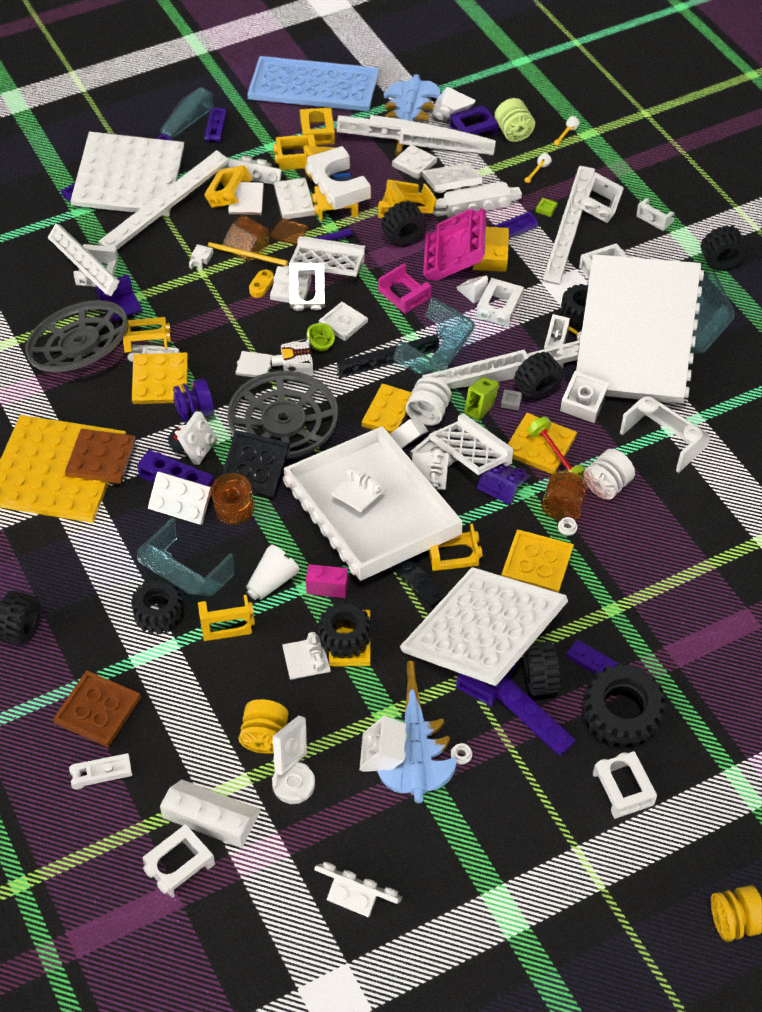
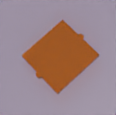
(289, 231)

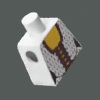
(295, 357)

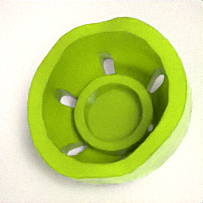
(320, 342)

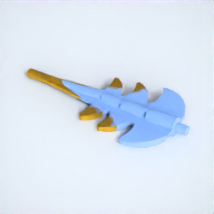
(410, 100)
(418, 770)

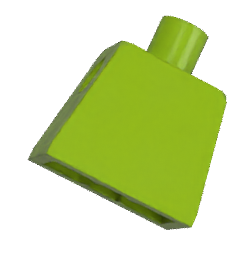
(481, 398)

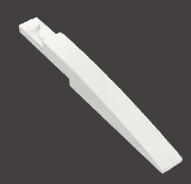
(416, 134)
(501, 367)

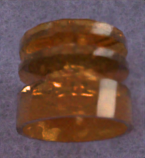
(564, 495)
(232, 498)

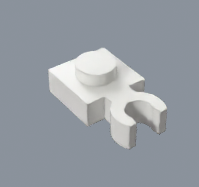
(200, 255)

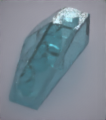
(188, 111)

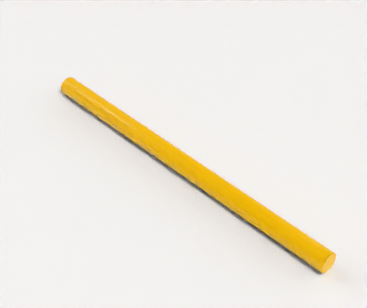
(247, 253)

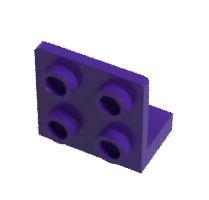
(123, 297)
(502, 482)

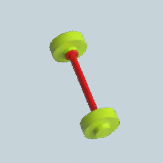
(540, 427)

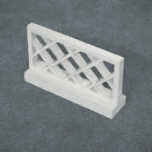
(334, 251)
(479, 438)

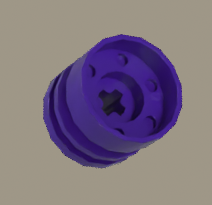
(193, 400)

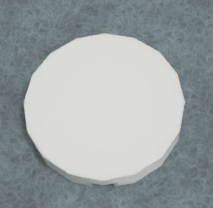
(295, 784)

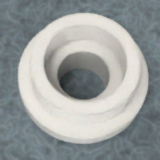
(567, 522)
(464, 749)

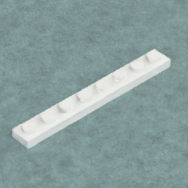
(83, 260)

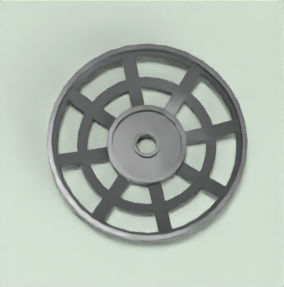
(79, 340)
(285, 408)

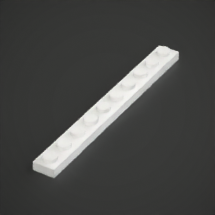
(164, 201)
(568, 226)

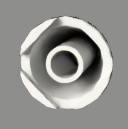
(271, 573)

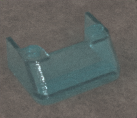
(714, 313)
(452, 328)
(159, 560)

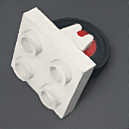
(193, 437)

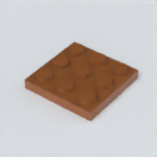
(100, 456)
(97, 708)

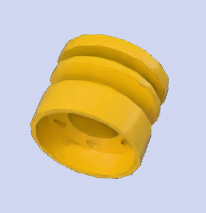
(260, 723)
(737, 913)

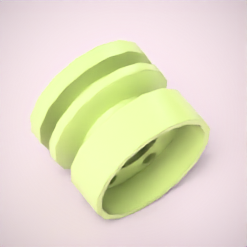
(514, 119)

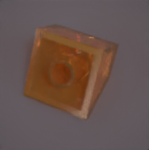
(247, 236)

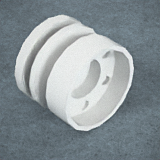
(428, 400)
(609, 474)

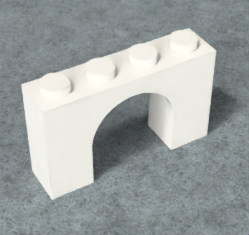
(337, 192)

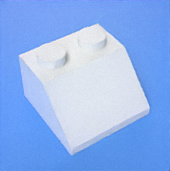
(450, 103)
(584, 397)
(383, 745)

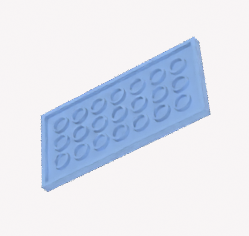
(313, 83)

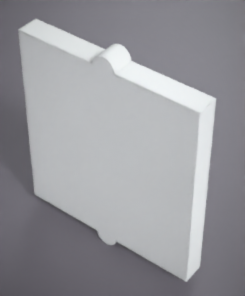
(253, 364)

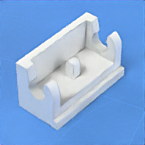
(654, 216)

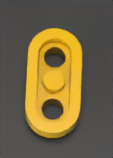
(261, 283)

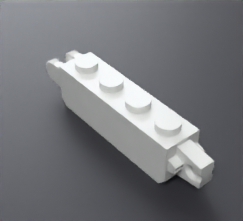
(485, 196)

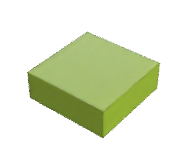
(546, 207)

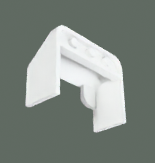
(672, 421)

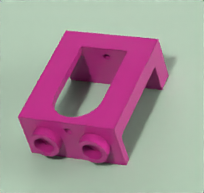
(418, 293)

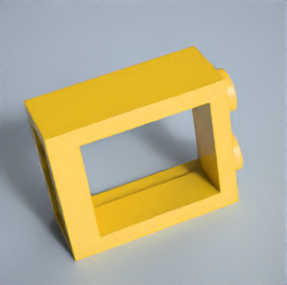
(293, 161)

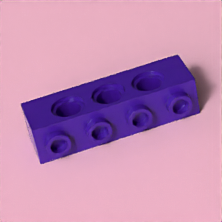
(156, 462)

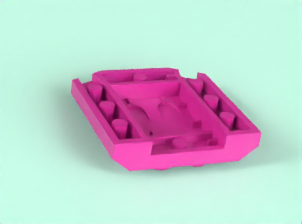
(455, 244)

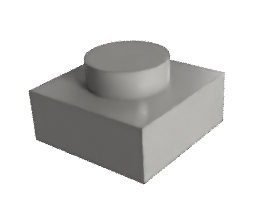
(511, 400)

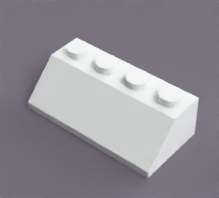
(209, 812)

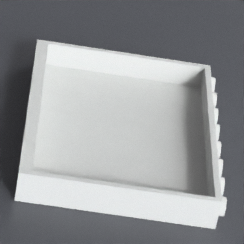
(641, 326)
(392, 527)

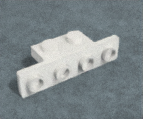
(259, 169)
(353, 892)

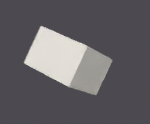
(474, 288)
(557, 331)
(409, 432)

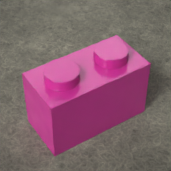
(327, 581)

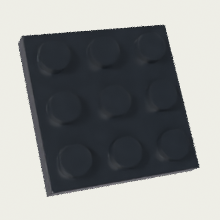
(258, 460)

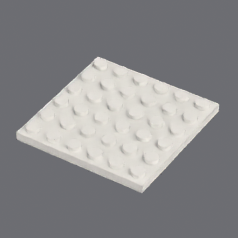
(125, 171)
(484, 625)

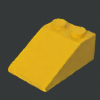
(495, 250)

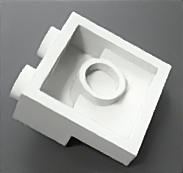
(281, 285)

